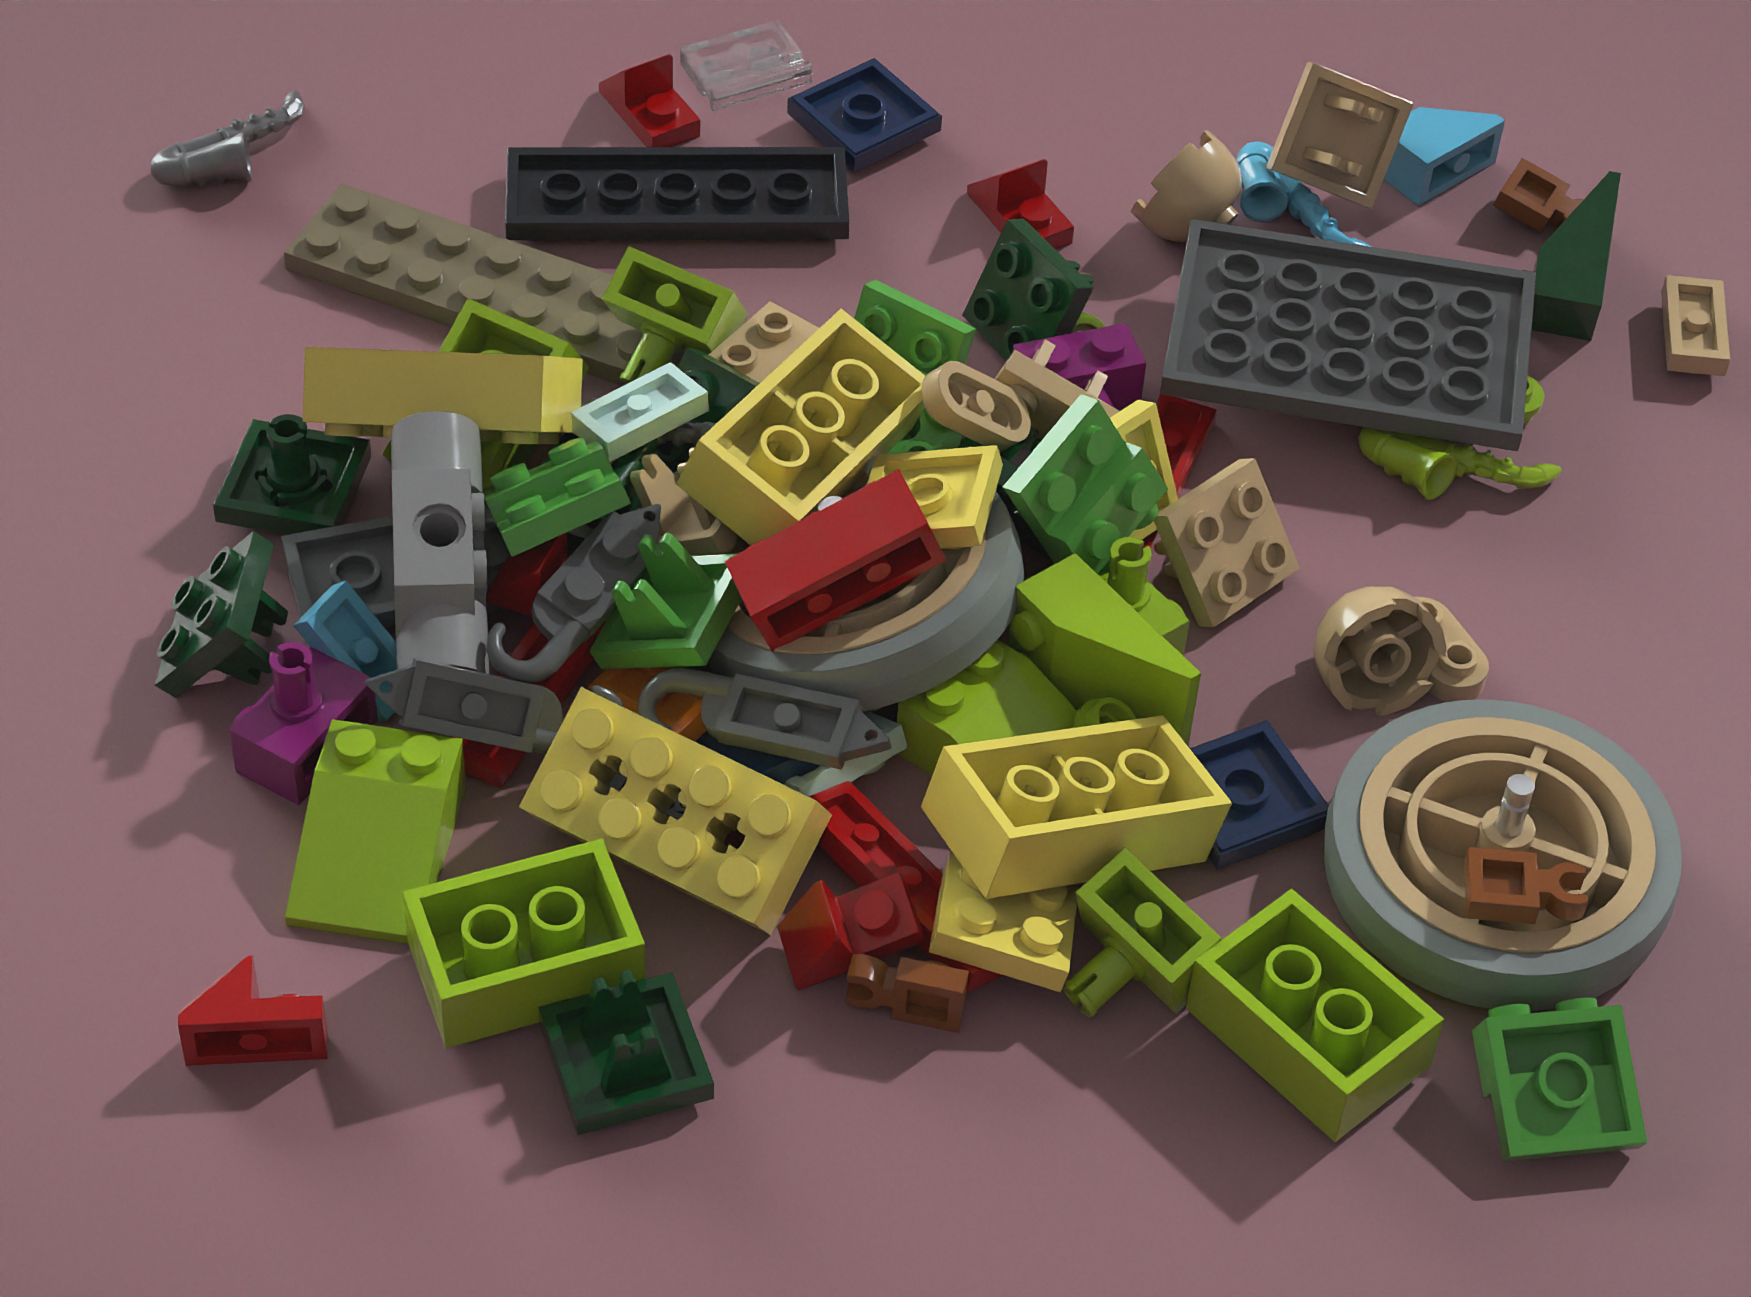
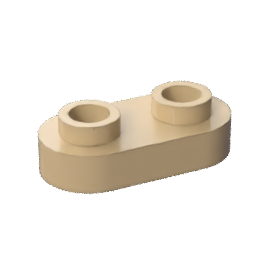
(975, 405)
(1454, 680)

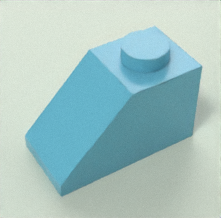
(1442, 150)

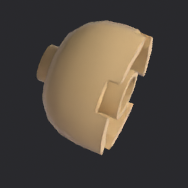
(1192, 186)
(1378, 649)

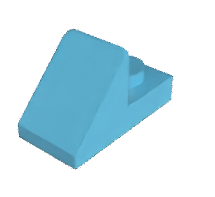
(350, 633)

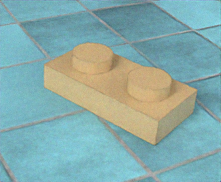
(1695, 325)

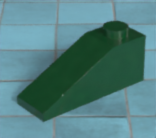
(1574, 266)

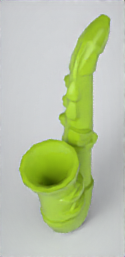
(1433, 462)

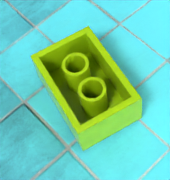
(520, 939)
(1313, 1014)

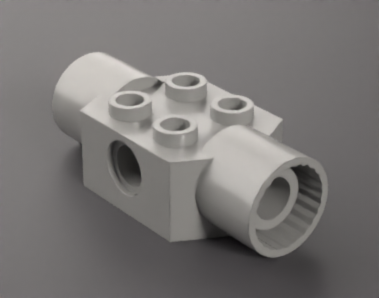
(439, 541)

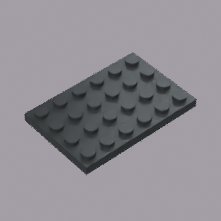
(1351, 335)

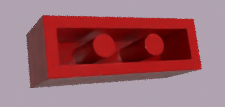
(835, 560)

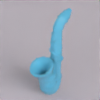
(1269, 192)

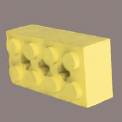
(375, 388)
(805, 431)
(665, 768)
(1070, 800)

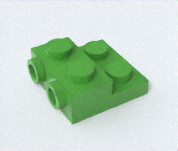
(1085, 487)
(554, 496)
(1559, 1080)

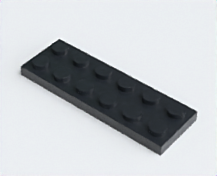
(676, 193)

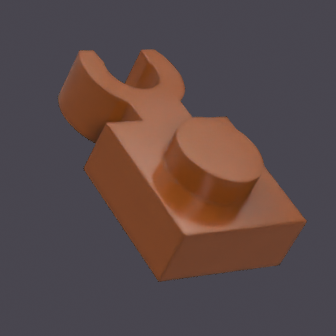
(1535, 197)
(1513, 889)
(916, 990)

